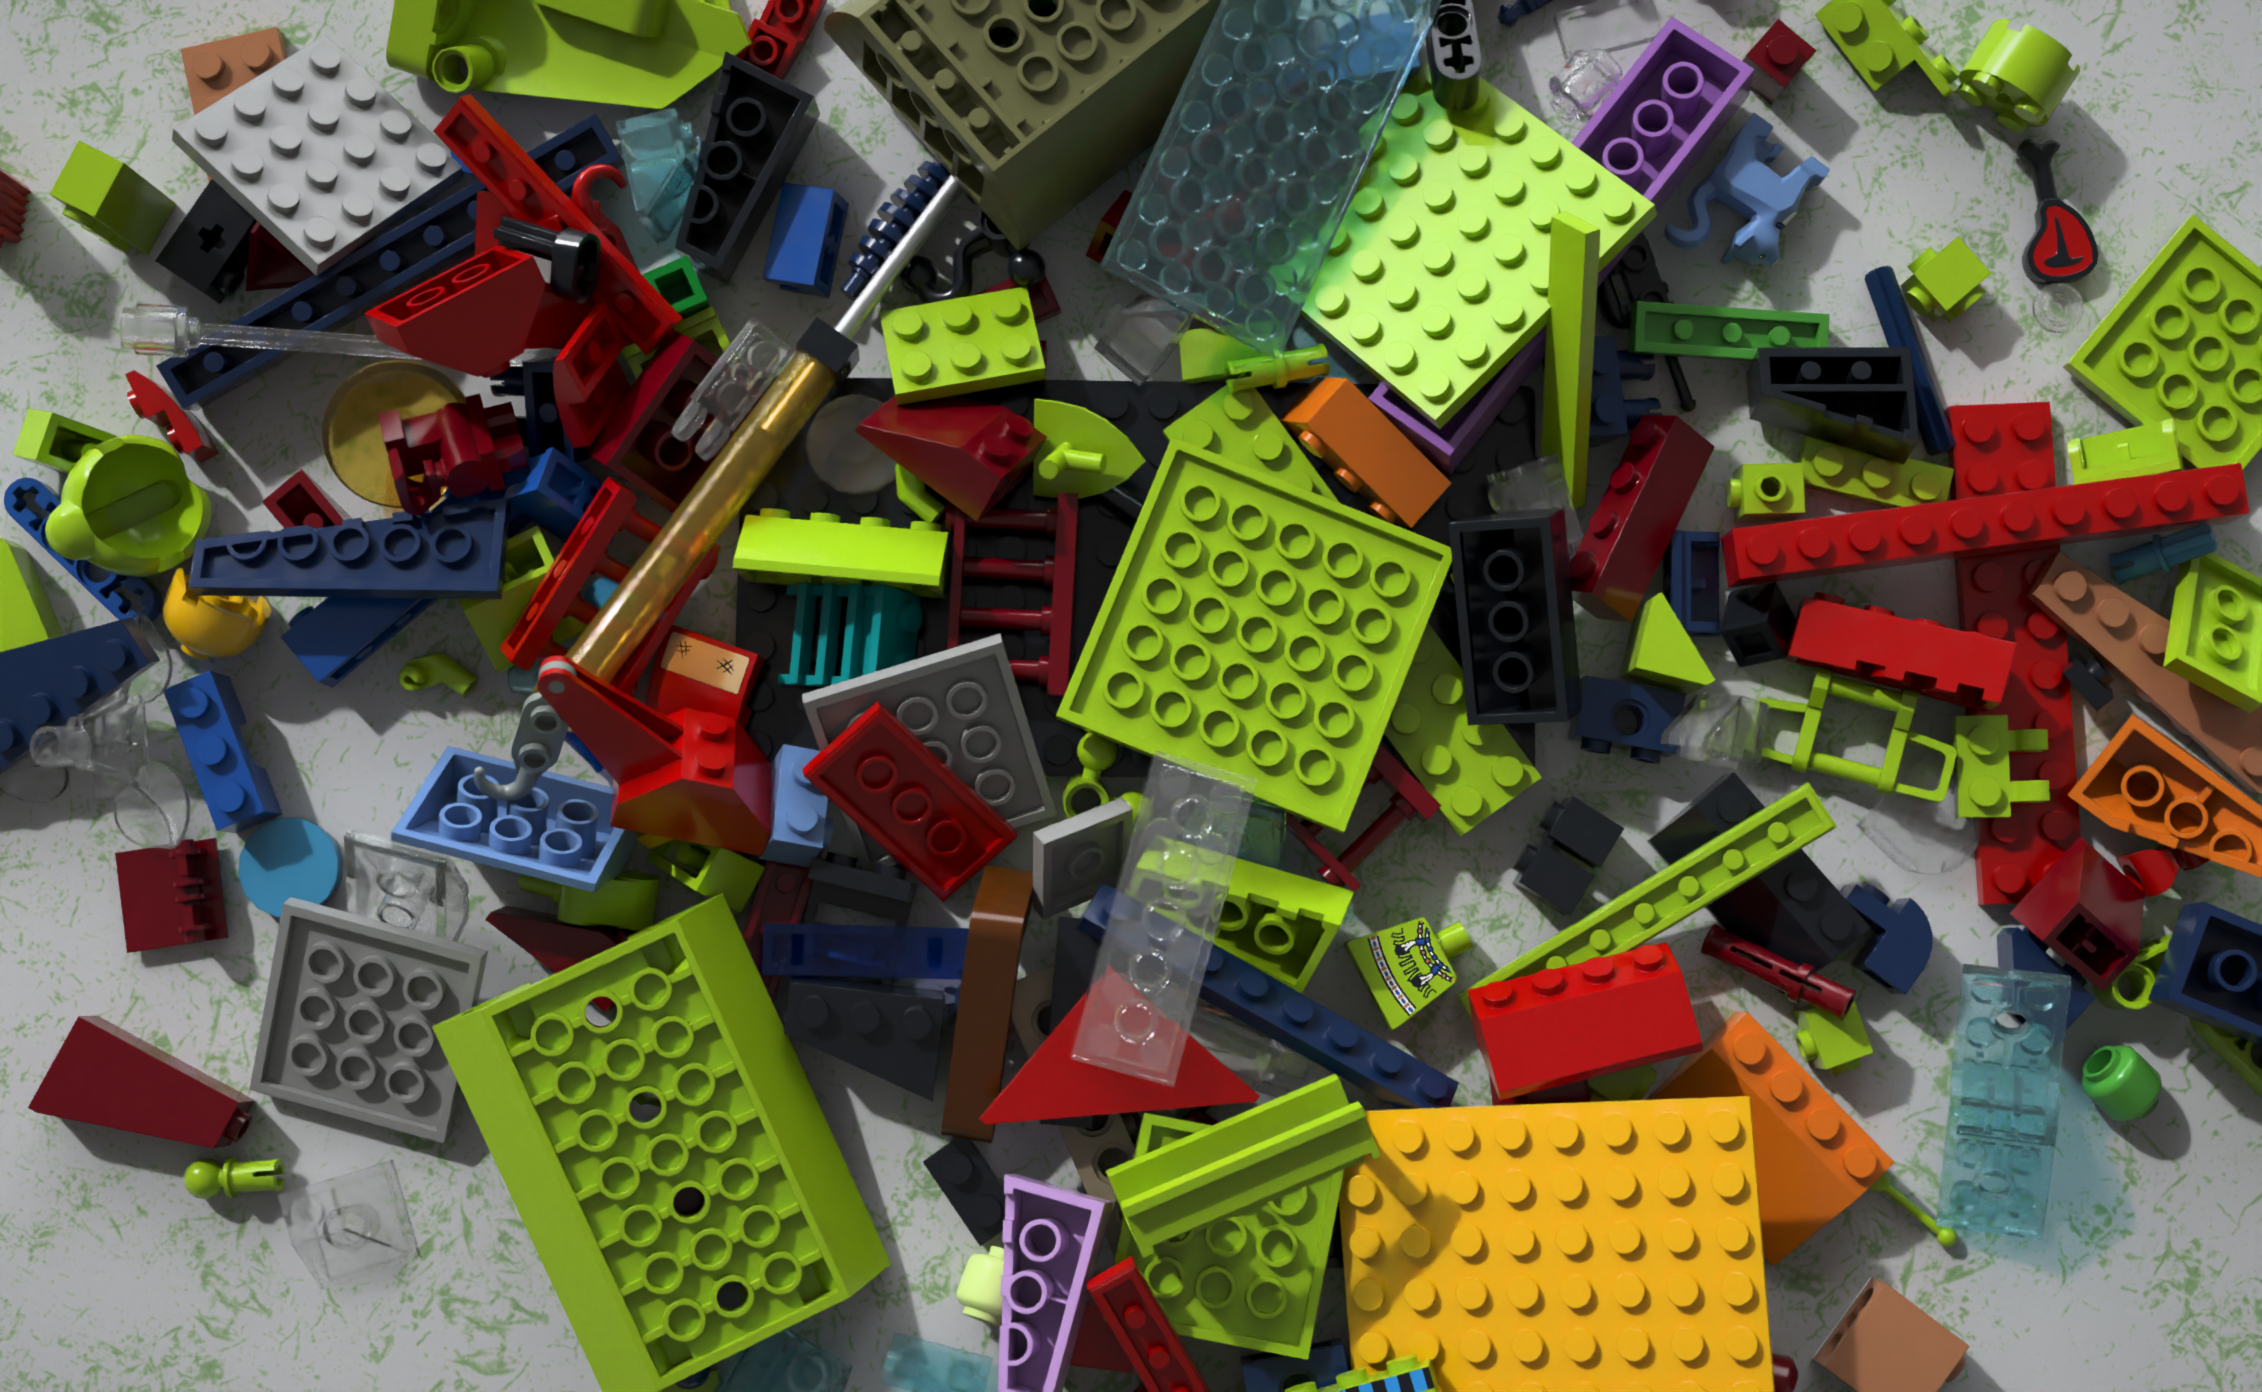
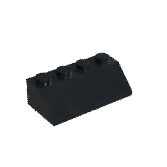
(1516, 617)
(1784, 908)

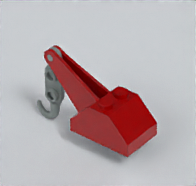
(672, 774)

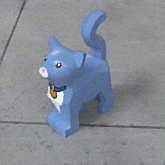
(1752, 191)

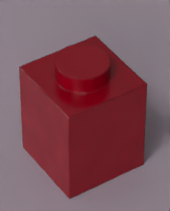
(1777, 60)

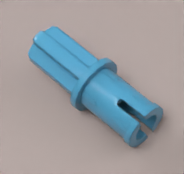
(2164, 552)

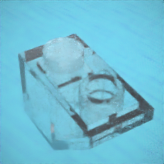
(1719, 730)

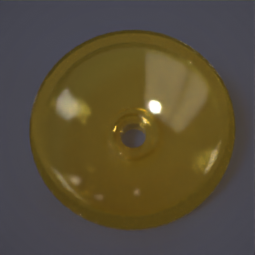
(353, 429)

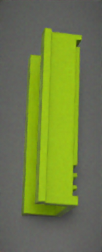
(1241, 1163)

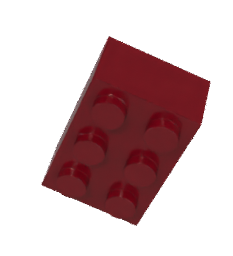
(638, 434)

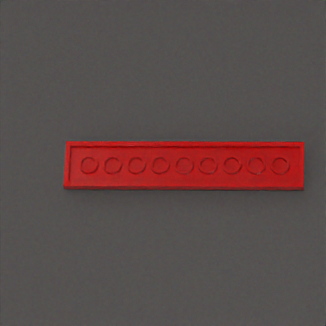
(1994, 454)

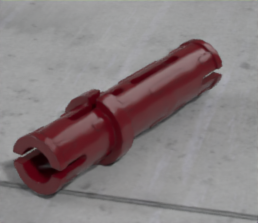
(1833, 998)

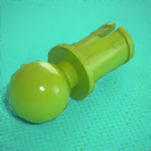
(207, 1177)

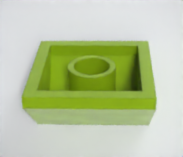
(1662, 651)

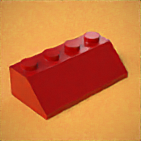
(1584, 1020)

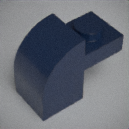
(1900, 938)

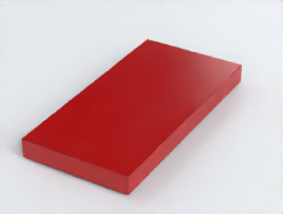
(909, 801)

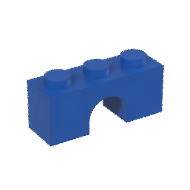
(229, 779)

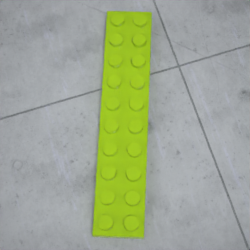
(1460, 764)

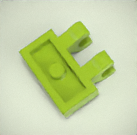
(1983, 767)

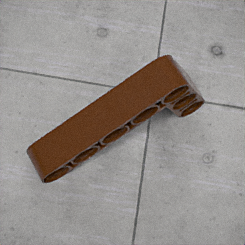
(986, 1000)

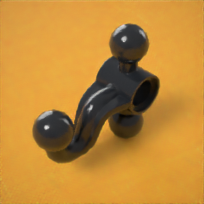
(1024, 267)

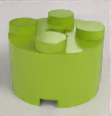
(2017, 75)

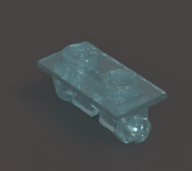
(934, 1367)

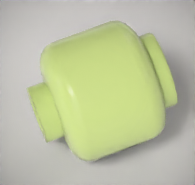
(981, 1287)

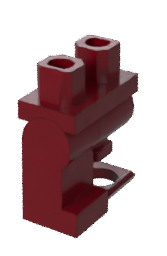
(453, 448)

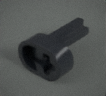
(572, 252)

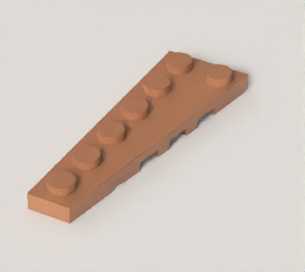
(2134, 644)

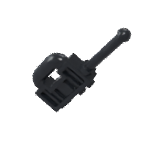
(1641, 284)

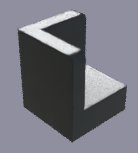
(1757, 624)

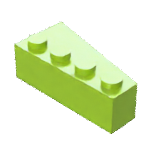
(1280, 921)

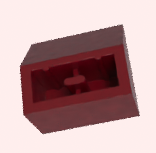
(2086, 914)

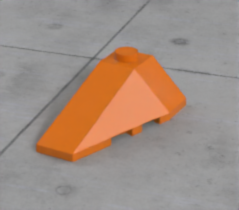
(2171, 797)

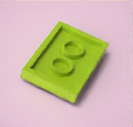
(962, 345)
(2218, 630)

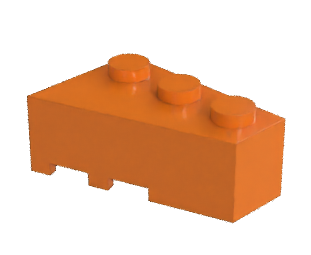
(1365, 450)

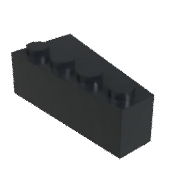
(745, 158)

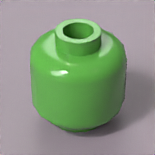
(2121, 1083)

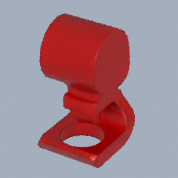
(2157, 867)

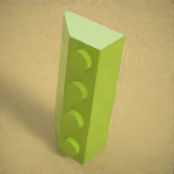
(842, 554)

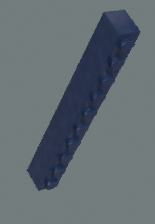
(374, 272)

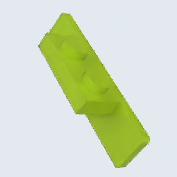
(1884, 42)

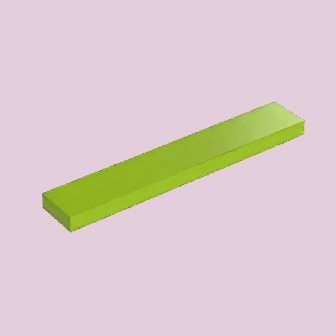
(1570, 347)

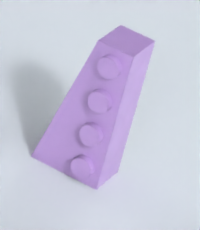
(1049, 1255)

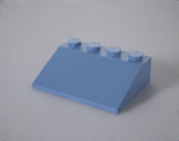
(550, 834)

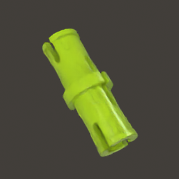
(1268, 371)

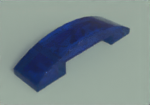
(863, 951)

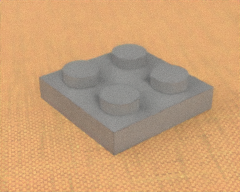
(1079, 855)

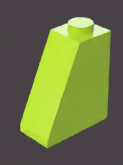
(24, 606)

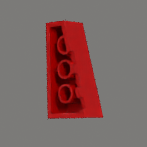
(1901, 652)

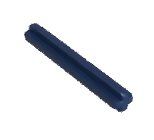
(1901, 333)

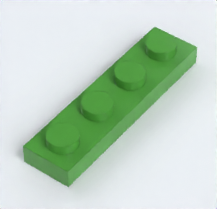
(1720, 331)

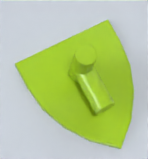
(1080, 451)

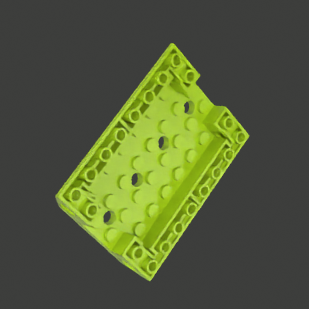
(604, 1184)

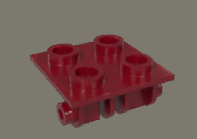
(171, 895)

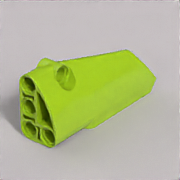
(566, 48)

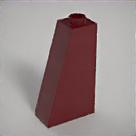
(135, 1087)

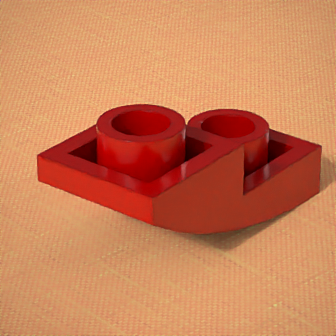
(781, 34)
(163, 409)

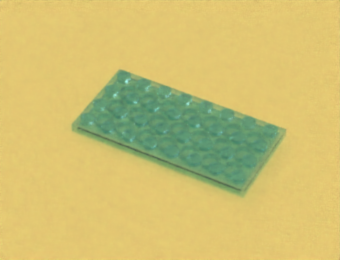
(1265, 158)

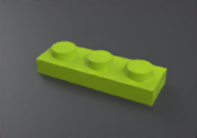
(1872, 478)

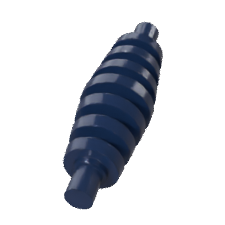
(894, 224)

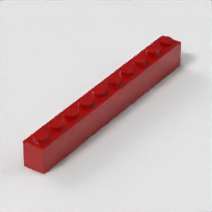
(1984, 525)

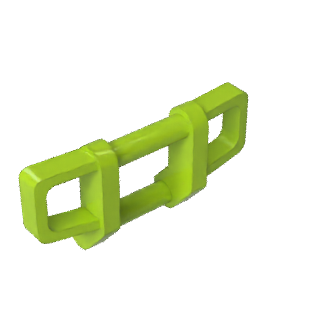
(1881, 778)

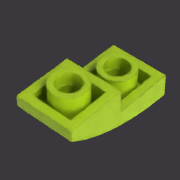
(1205, 352)

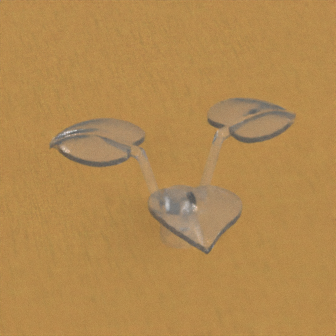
(153, 805)

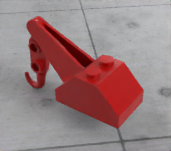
(493, 303)

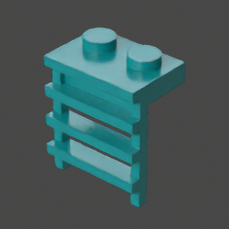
(878, 631)

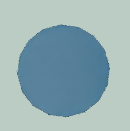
(289, 861)

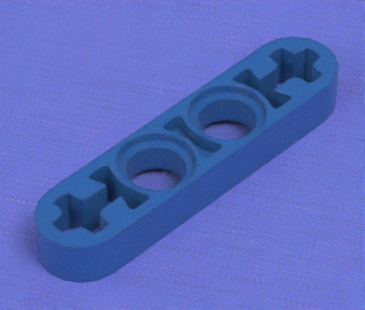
(79, 569)

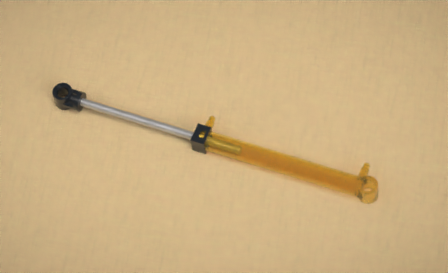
(821, 361)

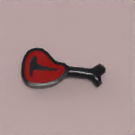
(2062, 241)

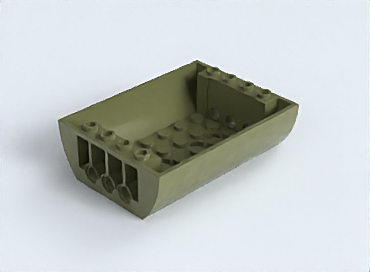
(1031, 121)

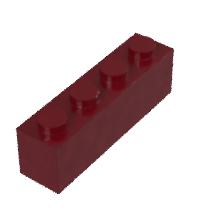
(1637, 516)

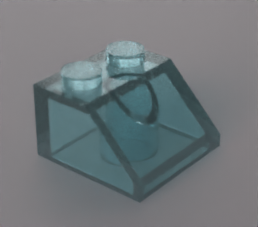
(660, 167)

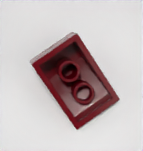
(957, 447)

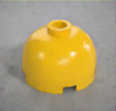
(212, 623)

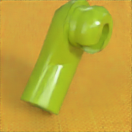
(915, 496)
(435, 670)

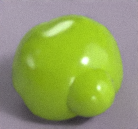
(129, 508)

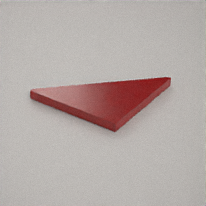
(1061, 1087)

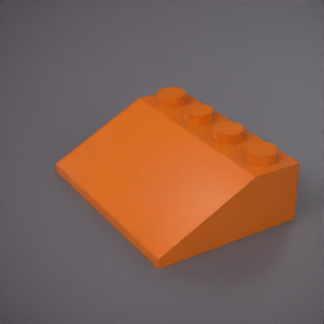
(1806, 1146)

